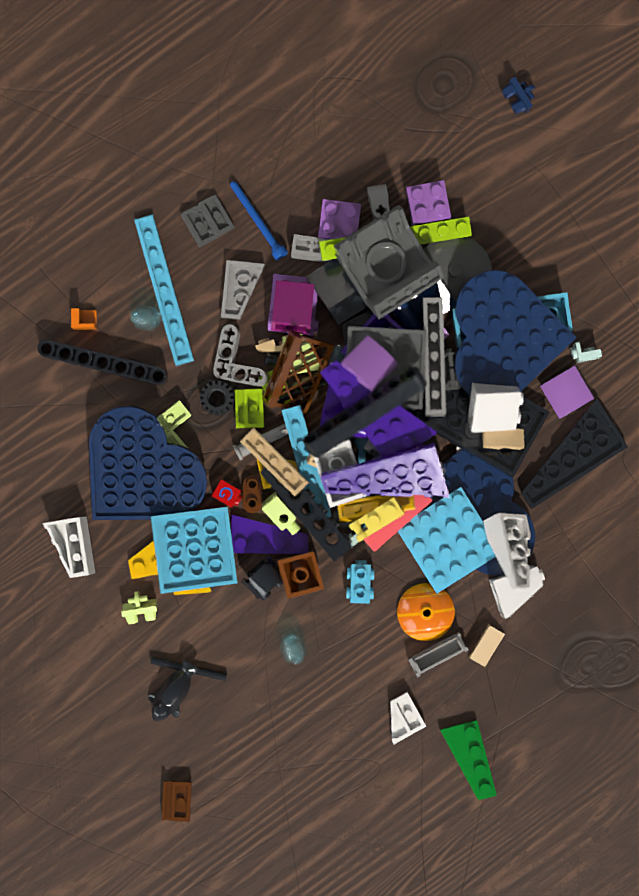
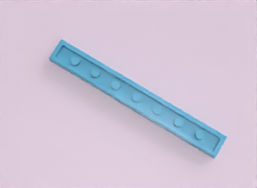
(164, 290)

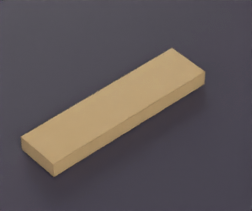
(274, 462)

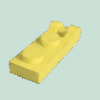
(377, 518)

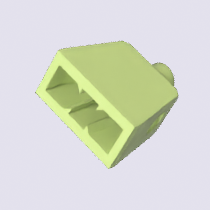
(274, 507)

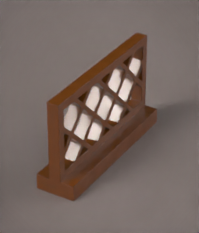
(284, 365)

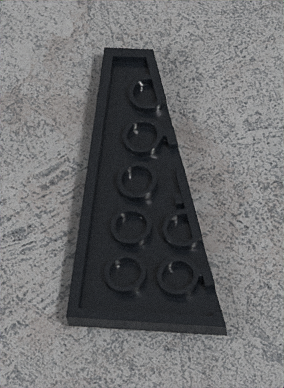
(582, 450)

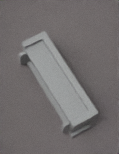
(437, 654)

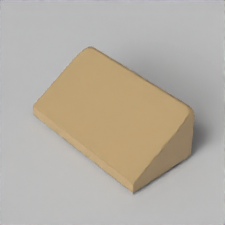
(486, 645)

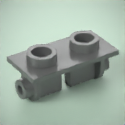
(451, 381)

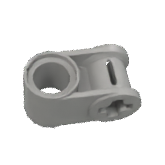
(378, 199)

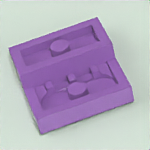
(369, 363)
(567, 392)

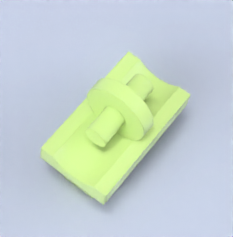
(139, 605)

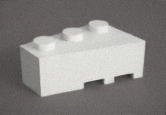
(73, 545)

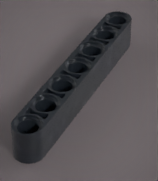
(93, 362)
(365, 411)

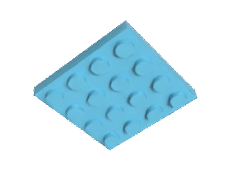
(447, 540)
(193, 550)

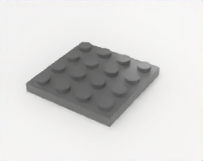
(403, 345)

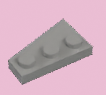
(238, 287)

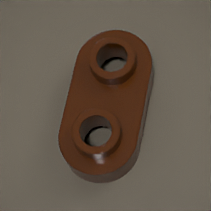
(252, 494)

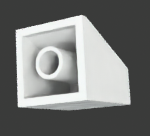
(494, 407)
(511, 599)

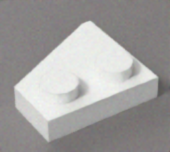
(404, 718)

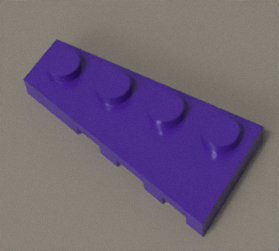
(259, 537)

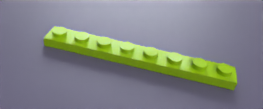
(424, 234)

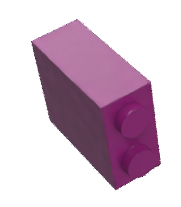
(292, 306)

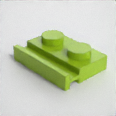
(249, 408)

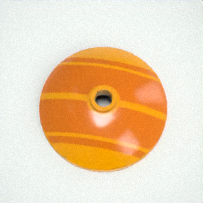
(411, 610)

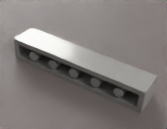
(434, 357)

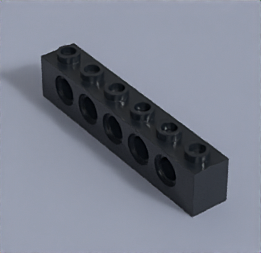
(334, 550)

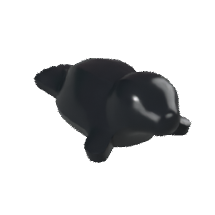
(172, 692)

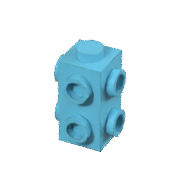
(360, 576)

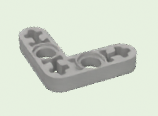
(232, 368)

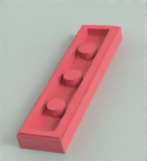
(378, 538)

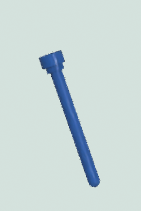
(278, 250)

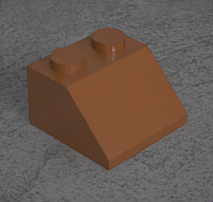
(300, 575)

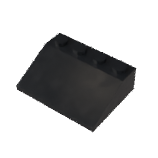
(336, 291)

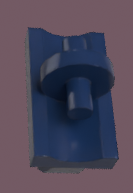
(523, 102)

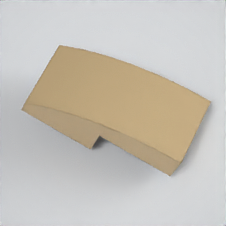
(269, 346)
(504, 439)

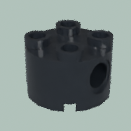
(263, 578)

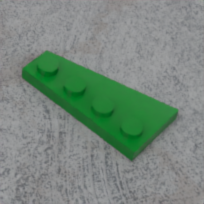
(469, 752)

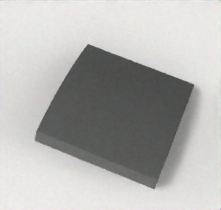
(207, 221)

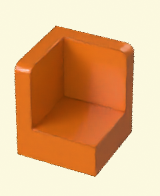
(83, 319)

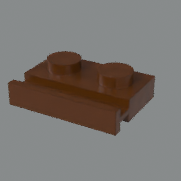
(176, 800)

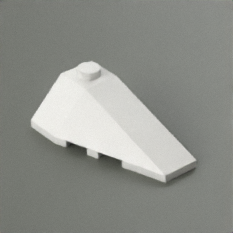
(509, 540)

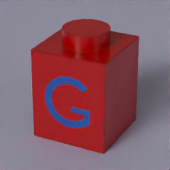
(227, 494)

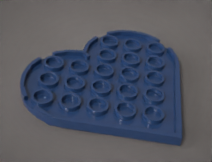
(506, 332)
(138, 471)
(488, 492)

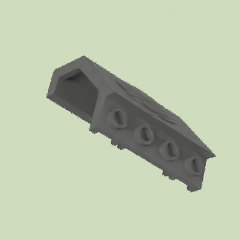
(387, 263)

